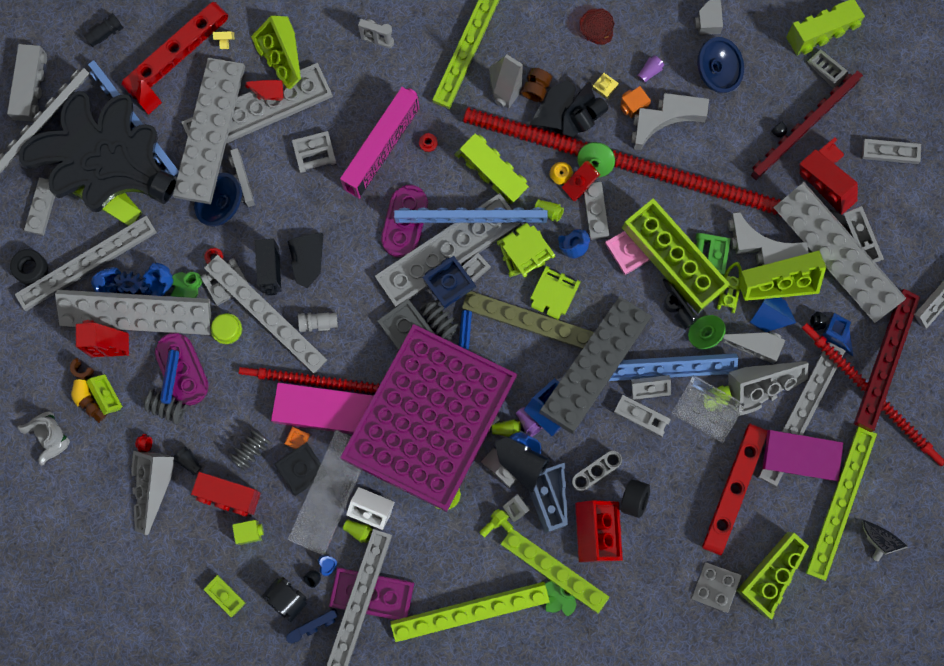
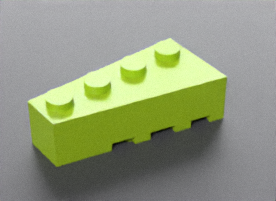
(824, 26)
(492, 168)
(784, 278)
(773, 575)

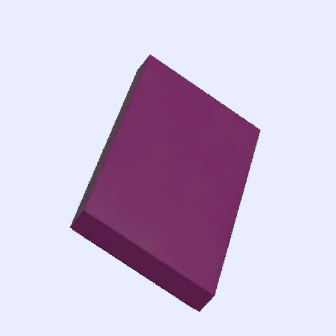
(802, 455)
(389, 600)

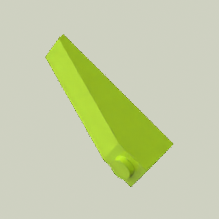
(278, 45)
(119, 207)

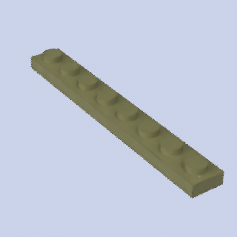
(526, 320)

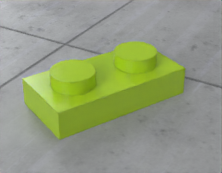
(104, 394)
(224, 596)

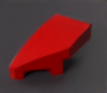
(267, 89)
(146, 97)

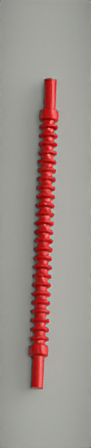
(262, 373)
(926, 447)

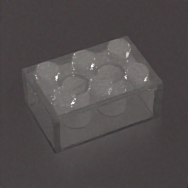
(708, 409)

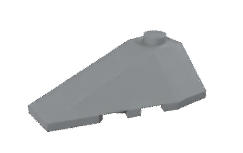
(506, 80)
(759, 383)
(152, 479)

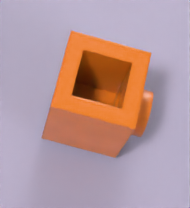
(633, 101)

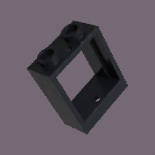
(268, 266)

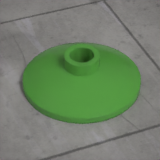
(597, 152)
(705, 326)

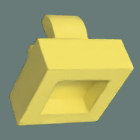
(224, 38)
(605, 85)

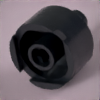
(284, 599)

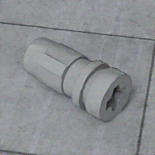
(318, 321)

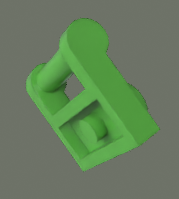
(717, 251)

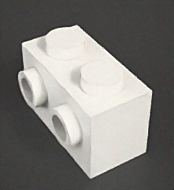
(370, 508)

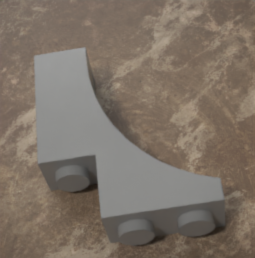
(670, 110)
(747, 240)

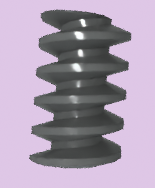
(439, 319)
(172, 411)
(249, 449)

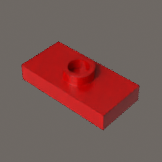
(580, 180)

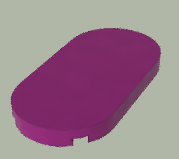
(403, 237)
(190, 376)

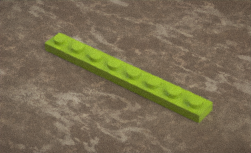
(464, 52)
(841, 504)
(469, 611)

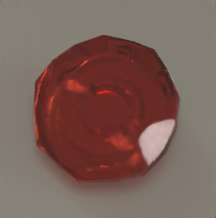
(597, 26)

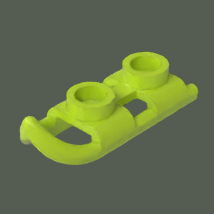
(729, 300)

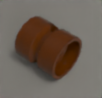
(536, 84)

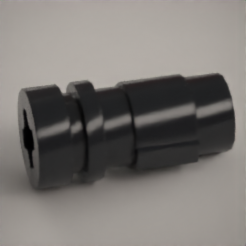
(102, 31)

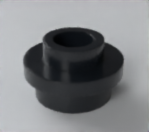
(818, 321)

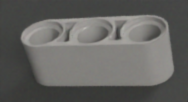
(605, 467)

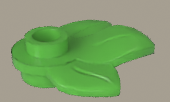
(183, 284)
(559, 600)

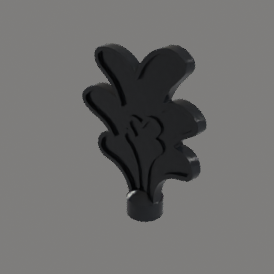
(100, 156)

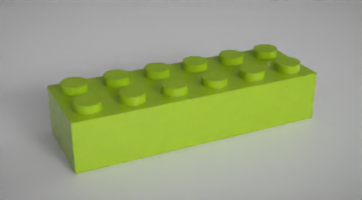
(675, 255)

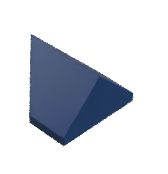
(772, 315)
(838, 333)

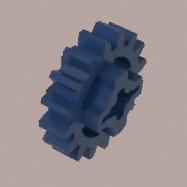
(130, 284)

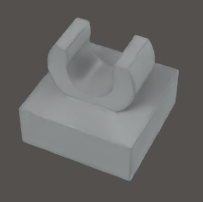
(516, 508)

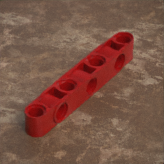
(185, 39)
(729, 502)

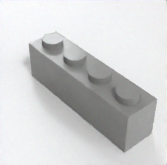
(27, 82)

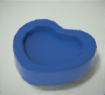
(327, 564)

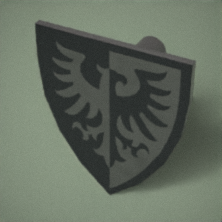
(882, 540)

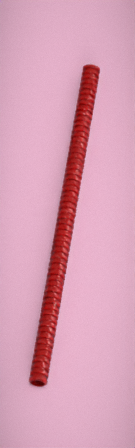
(624, 161)

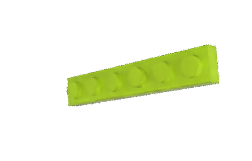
(555, 571)

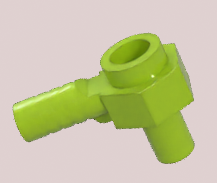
(499, 518)

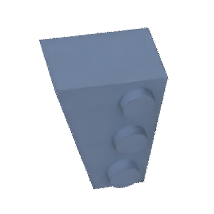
(550, 498)

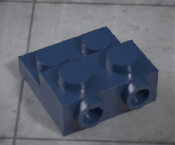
(448, 281)

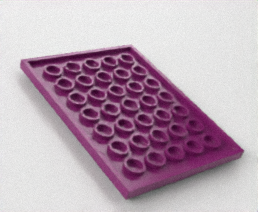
(429, 417)

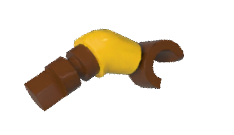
(80, 391)

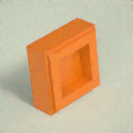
(296, 438)

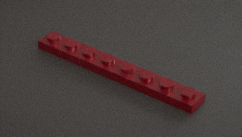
(810, 120)
(886, 362)

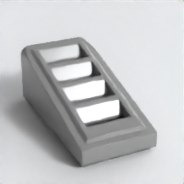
(829, 78)

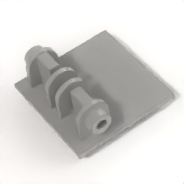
(716, 587)

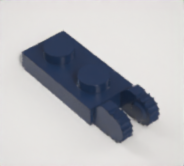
(311, 627)

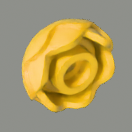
(555, 172)

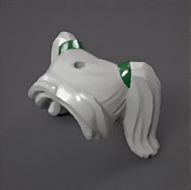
(48, 434)

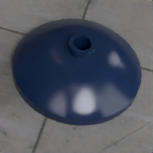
(720, 64)
(224, 202)

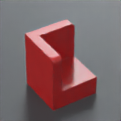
(831, 151)

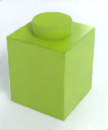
(248, 532)

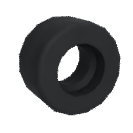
(21, 258)
(635, 498)

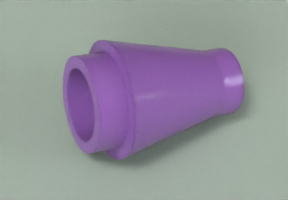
(651, 68)
(529, 424)

